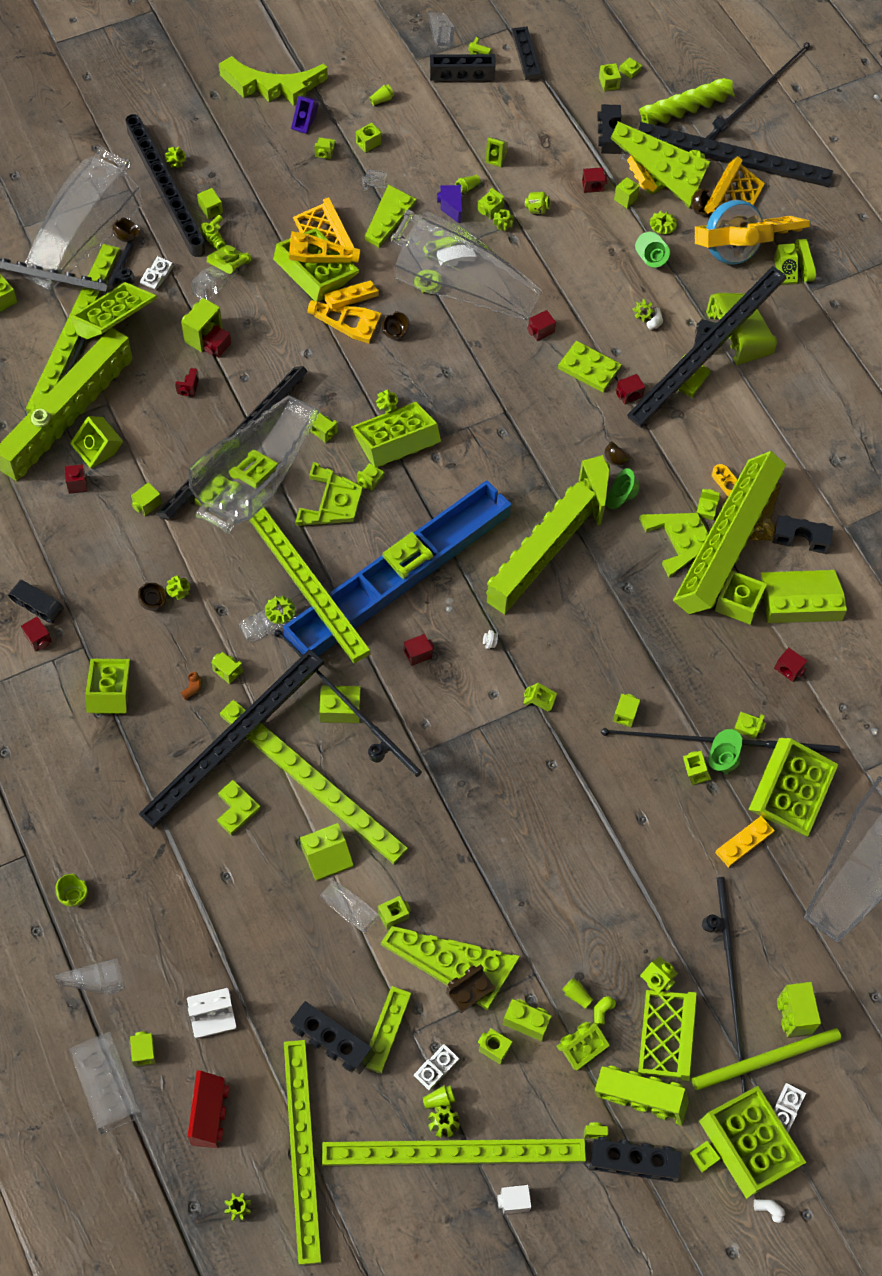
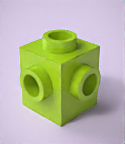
(659, 975)

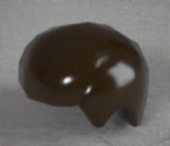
(699, 200)
(125, 230)
(395, 325)
(616, 455)
(151, 596)

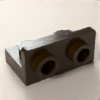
(469, 988)

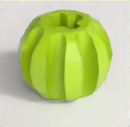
(443, 1114)

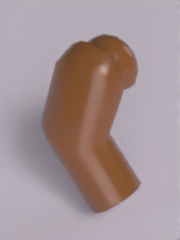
(194, 685)

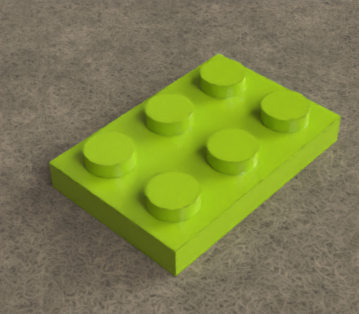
(589, 366)

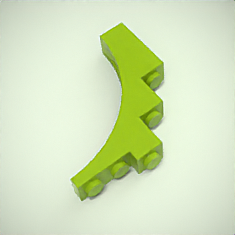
(269, 85)

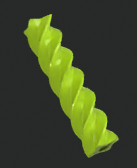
(687, 101)

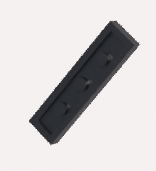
(526, 53)

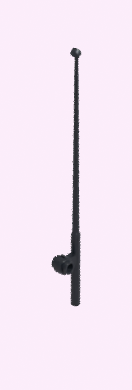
(721, 124)
(119, 274)
(769, 744)
(379, 749)
(710, 924)

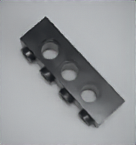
(462, 67)
(308, 1015)
(624, 1166)

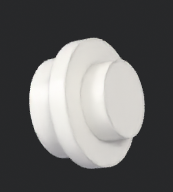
(490, 639)

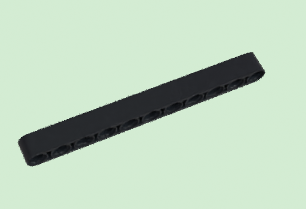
(165, 185)

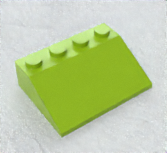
(314, 277)
(110, 310)
(396, 434)
(803, 596)
(793, 786)
(752, 1141)

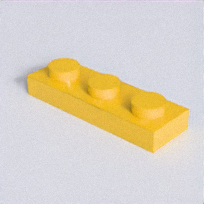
(642, 175)
(351, 295)
(744, 841)

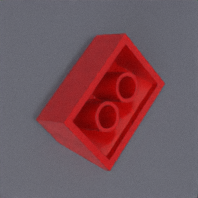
(207, 1110)

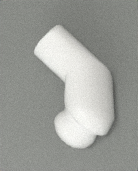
(656, 321)
(771, 1206)

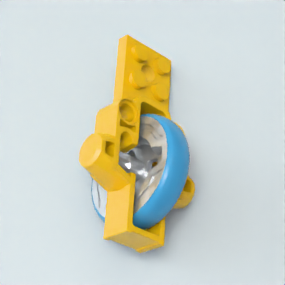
(743, 226)

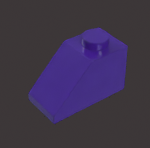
(304, 113)
(450, 201)

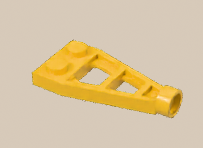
(299, 245)
(365, 328)

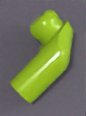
(600, 1009)

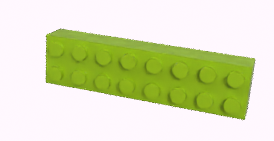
(540, 547)

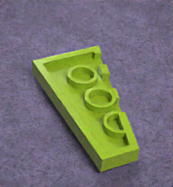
(388, 215)

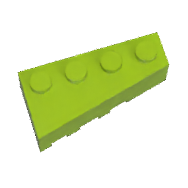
(643, 1093)

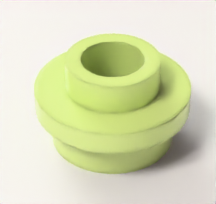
(40, 413)

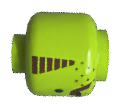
(538, 202)

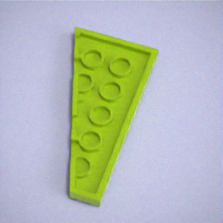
(667, 163)
(449, 958)

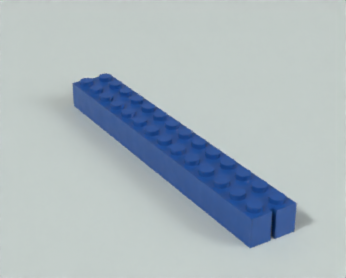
(381, 585)

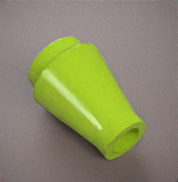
(382, 95)
(468, 183)
(576, 992)
(442, 1096)

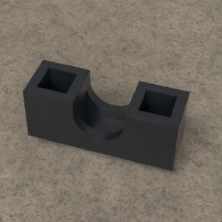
(608, 117)
(818, 534)

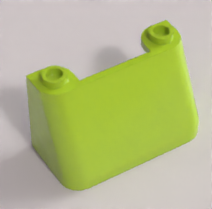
(752, 338)

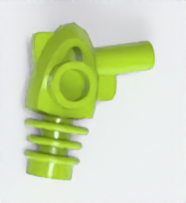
(211, 232)

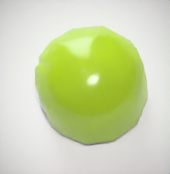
(71, 890)

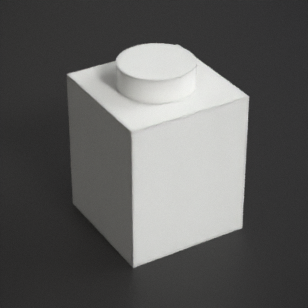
(514, 1199)

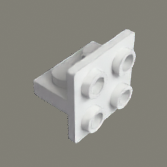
(211, 1013)

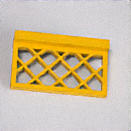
(725, 186)
(332, 219)

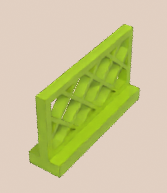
(686, 1037)

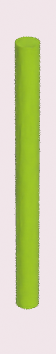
(766, 1059)

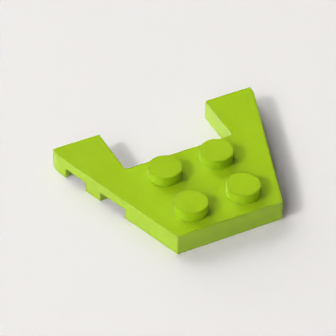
(338, 501)
(685, 533)

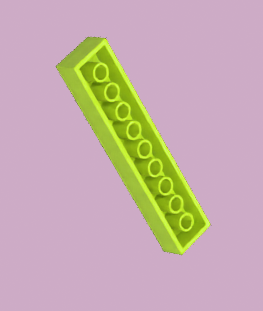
(65, 403)
(729, 533)

